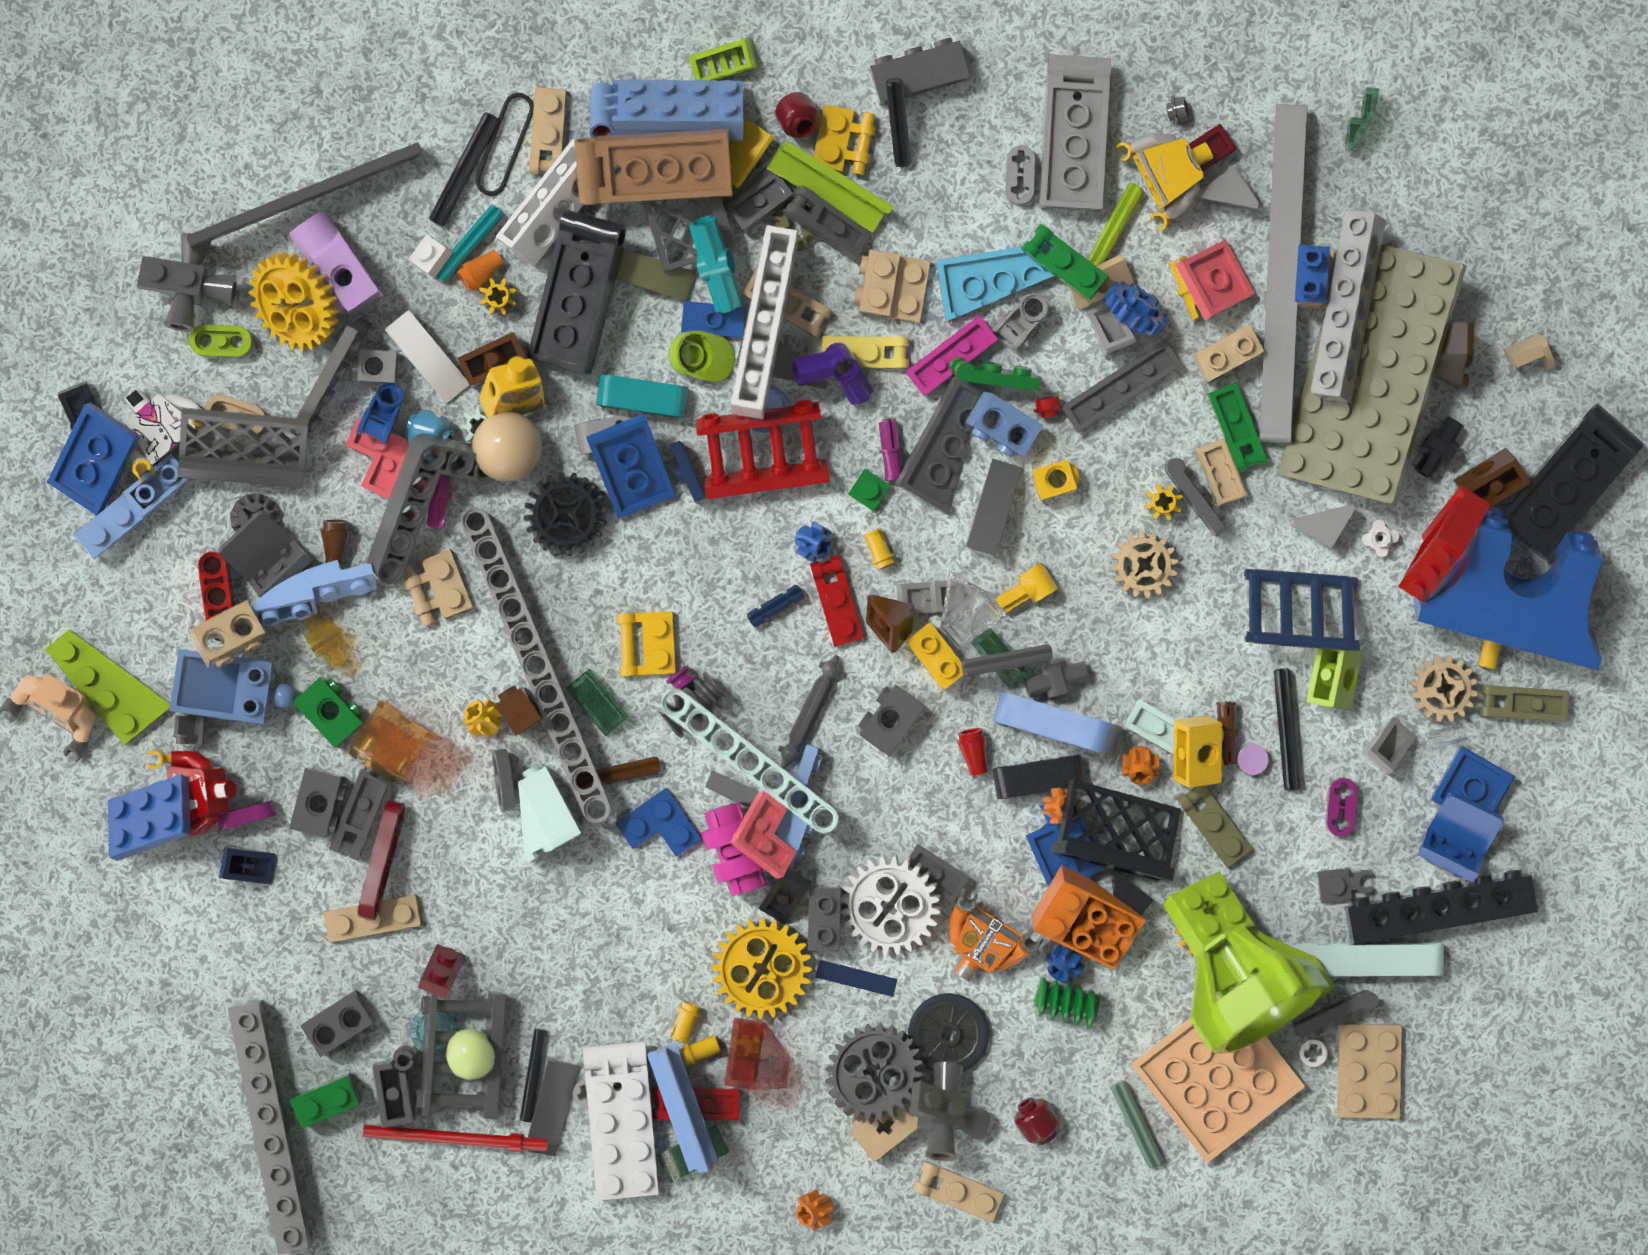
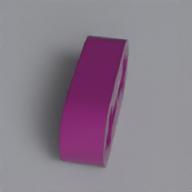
(1333, 807)
(246, 815)

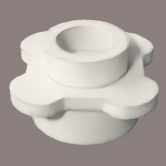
(1371, 540)

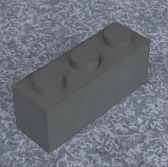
(921, 69)

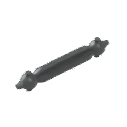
(810, 711)

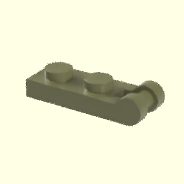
(1525, 703)
(1214, 825)

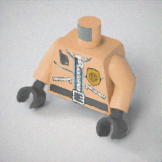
(56, 703)

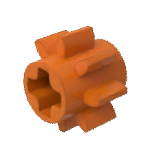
(1140, 765)
(1053, 805)
(815, 1210)

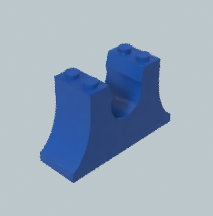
(1531, 614)

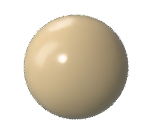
(507, 446)

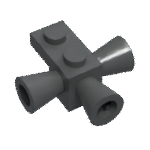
(185, 284)
(945, 1111)

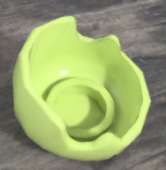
(470, 1054)

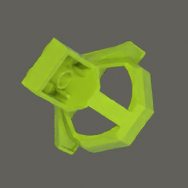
(1228, 963)

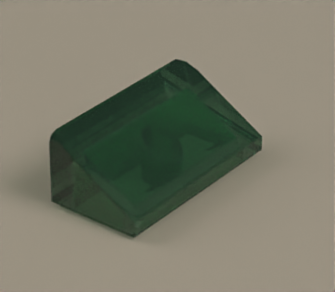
(988, 644)
(597, 702)

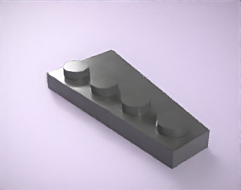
(333, 371)
(936, 459)

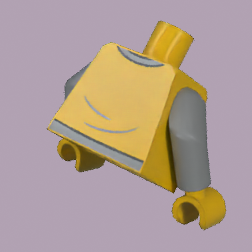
(1169, 171)

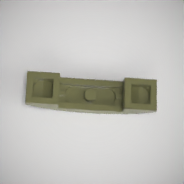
(649, 274)

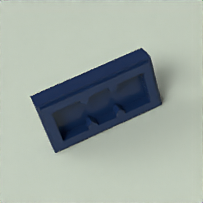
(686, 472)

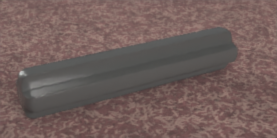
(1007, 660)

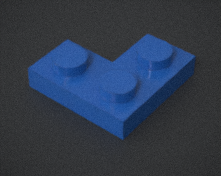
(663, 816)

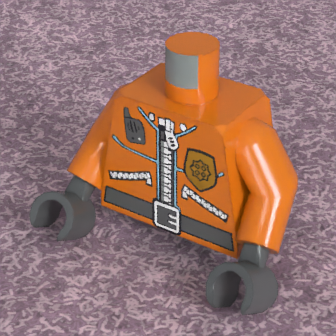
(985, 939)

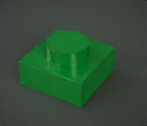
(869, 489)

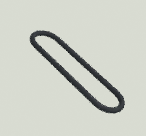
(517, 147)

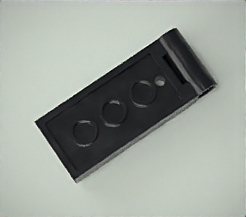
(577, 292)
(1571, 480)

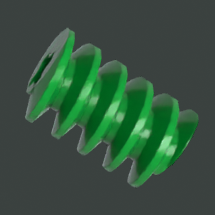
(1066, 1002)

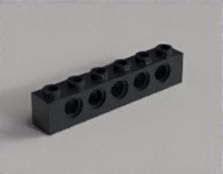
(1520, 901)

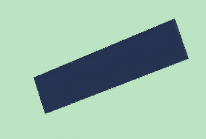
(856, 978)

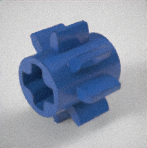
(813, 542)
(1064, 963)

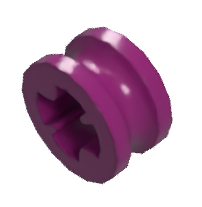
(681, 678)

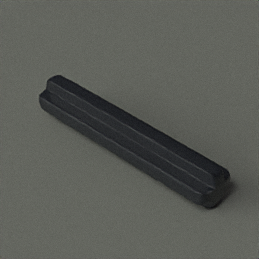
(898, 122)

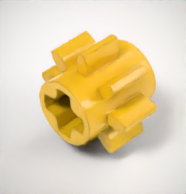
(506, 299)
(1166, 493)
(482, 718)

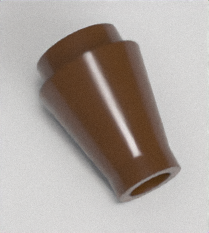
(335, 539)

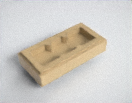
(1117, 271)
(1221, 472)

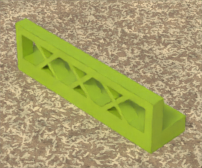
(844, 194)

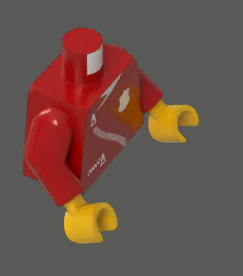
(207, 787)

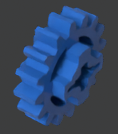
(1136, 308)

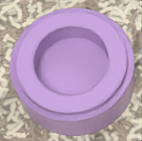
(1252, 759)

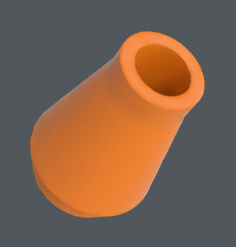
(479, 270)

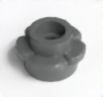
(1178, 110)

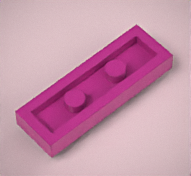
(965, 343)

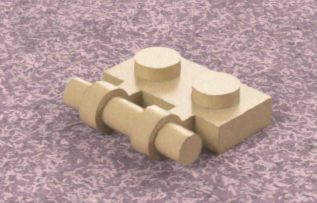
(446, 585)

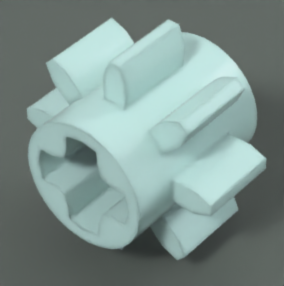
(469, 425)

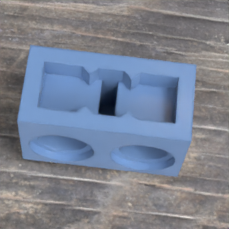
(1006, 419)

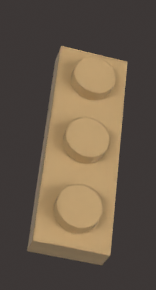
(393, 915)

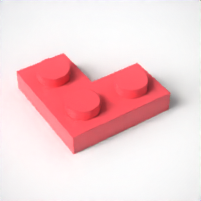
(386, 459)
(757, 838)

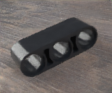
(1037, 776)

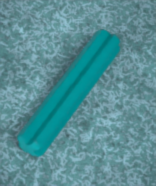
(470, 242)

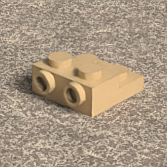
(892, 286)

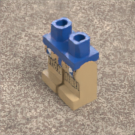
(1314, 268)

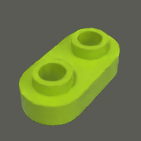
(221, 340)

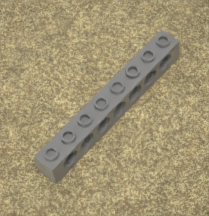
(270, 1126)

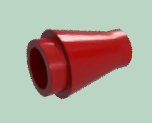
(974, 750)

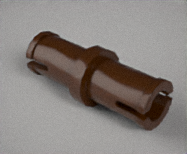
(1227, 716)

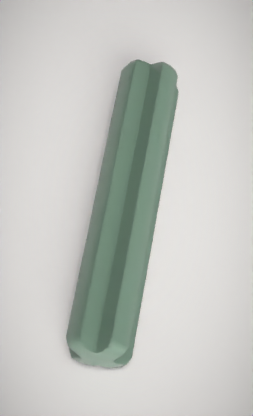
(1136, 1124)

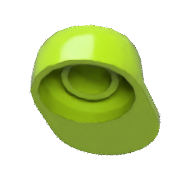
(702, 356)

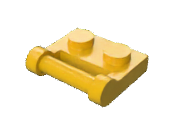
(657, 643)

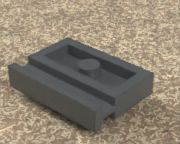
(757, 198)

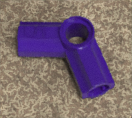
(826, 366)

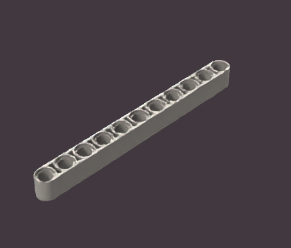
(1282, 271)
(536, 649)

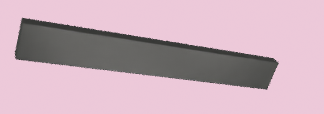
(303, 195)

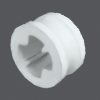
(1319, 1059)

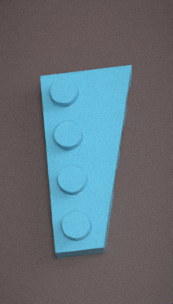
(985, 278)

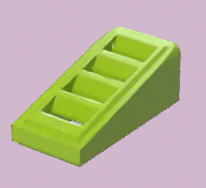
(749, 53)

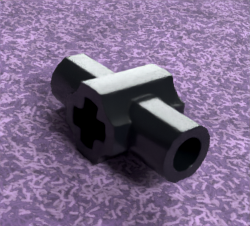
(1439, 447)

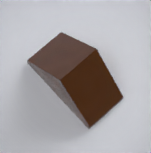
(890, 620)

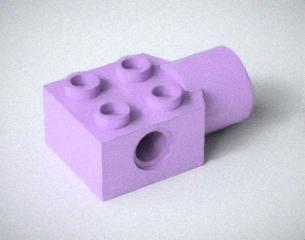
(325, 246)

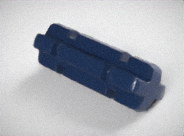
(775, 605)

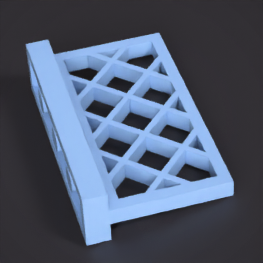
(683, 1107)

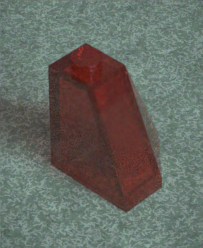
(755, 1057)

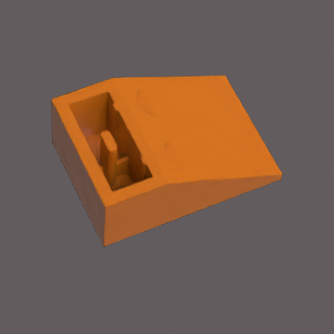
(1086, 918)

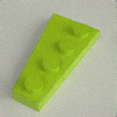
(112, 691)

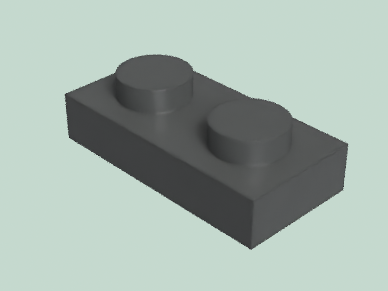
(948, 878)

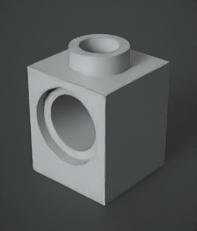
(390, 366)

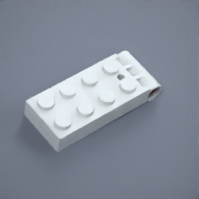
(620, 1121)

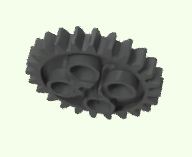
(850, 1086)

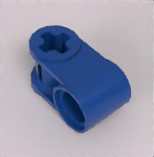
(379, 416)

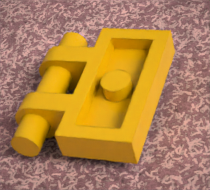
(834, 137)

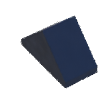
(247, 865)

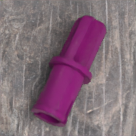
(890, 448)

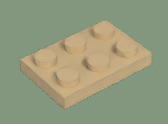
(1369, 1071)

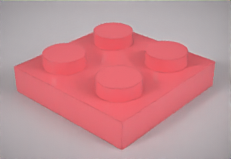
(1215, 279)

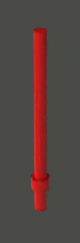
(515, 1142)

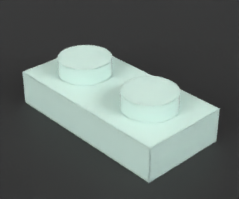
(1152, 725)

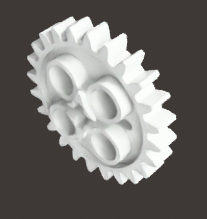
(868, 888)

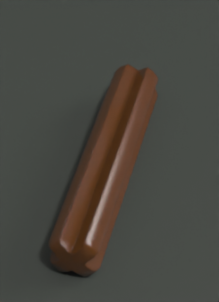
(621, 772)

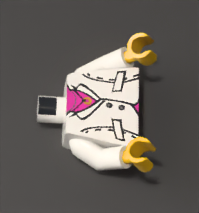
(158, 426)

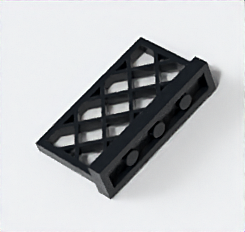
(1110, 857)

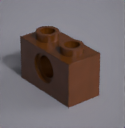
(494, 354)
(1494, 478)
(518, 709)

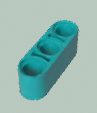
(642, 396)

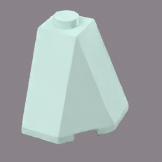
(544, 813)

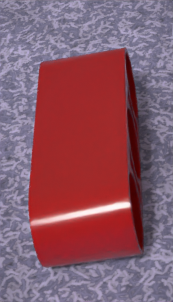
(209, 582)

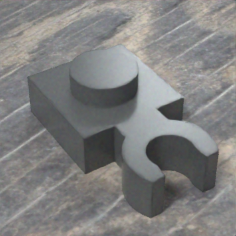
(1337, 884)

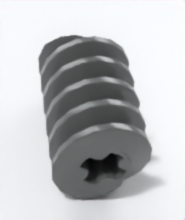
(704, 693)

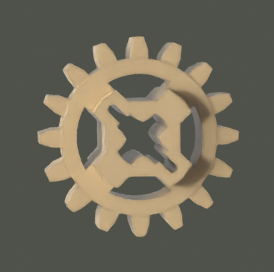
(1155, 573)
(1446, 703)

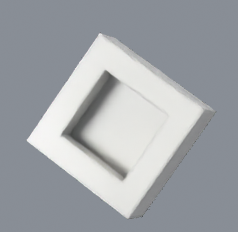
(430, 256)

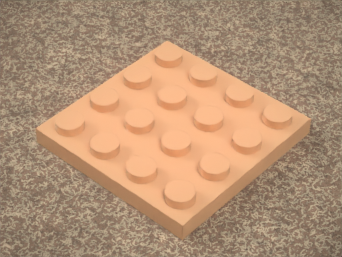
(1215, 1094)

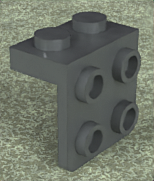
(264, 553)

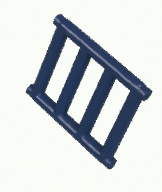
(1286, 635)

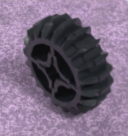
(547, 493)

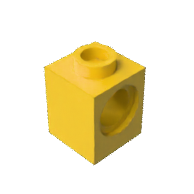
(1041, 482)

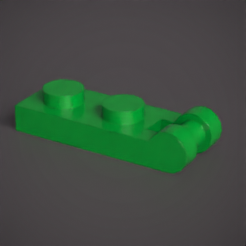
(1065, 263)
(993, 374)
(1237, 426)

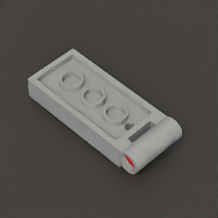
(1075, 133)

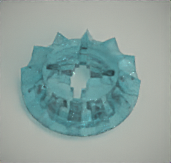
(449, 1023)

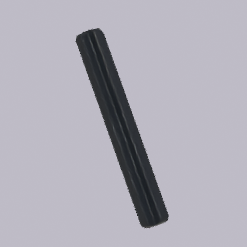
(463, 169)
(1287, 729)

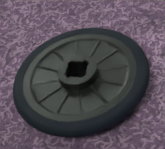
(959, 1015)

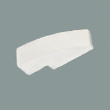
(427, 356)

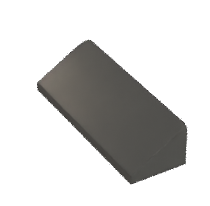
(553, 1103)

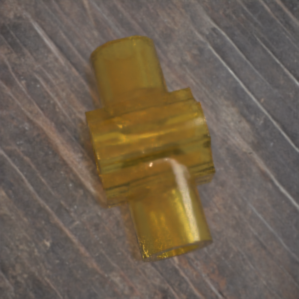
(325, 640)

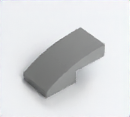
(925, 596)

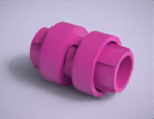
(738, 871)

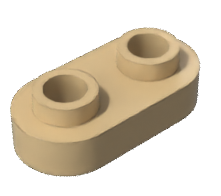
(236, 406)

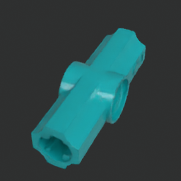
(715, 264)

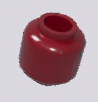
(797, 115)
(1037, 1121)

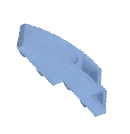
(131, 508)
(299, 594)
(791, 826)

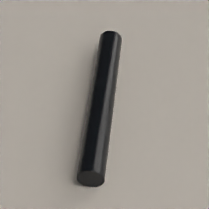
(532, 1075)

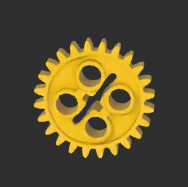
(293, 281)
(786, 982)

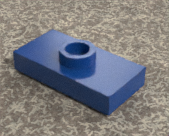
(704, 318)

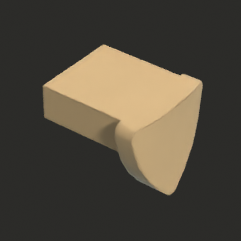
(1530, 350)

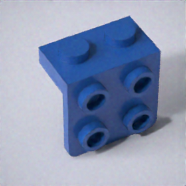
(1460, 836)

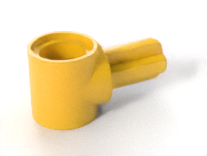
(1032, 585)

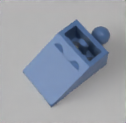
(225, 689)

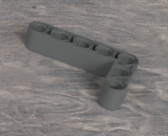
(419, 497)

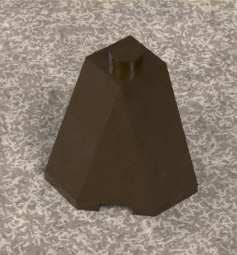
(1456, 355)

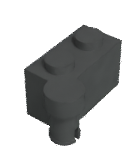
(394, 1087)

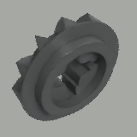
(254, 503)

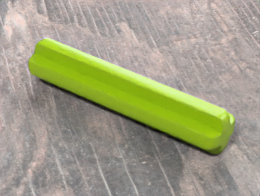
(1116, 224)

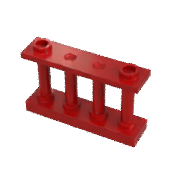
(780, 474)

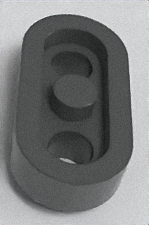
(506, 792)

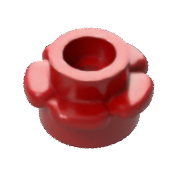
(1048, 406)

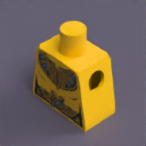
(513, 389)

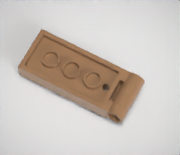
(654, 166)

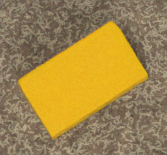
(747, 152)

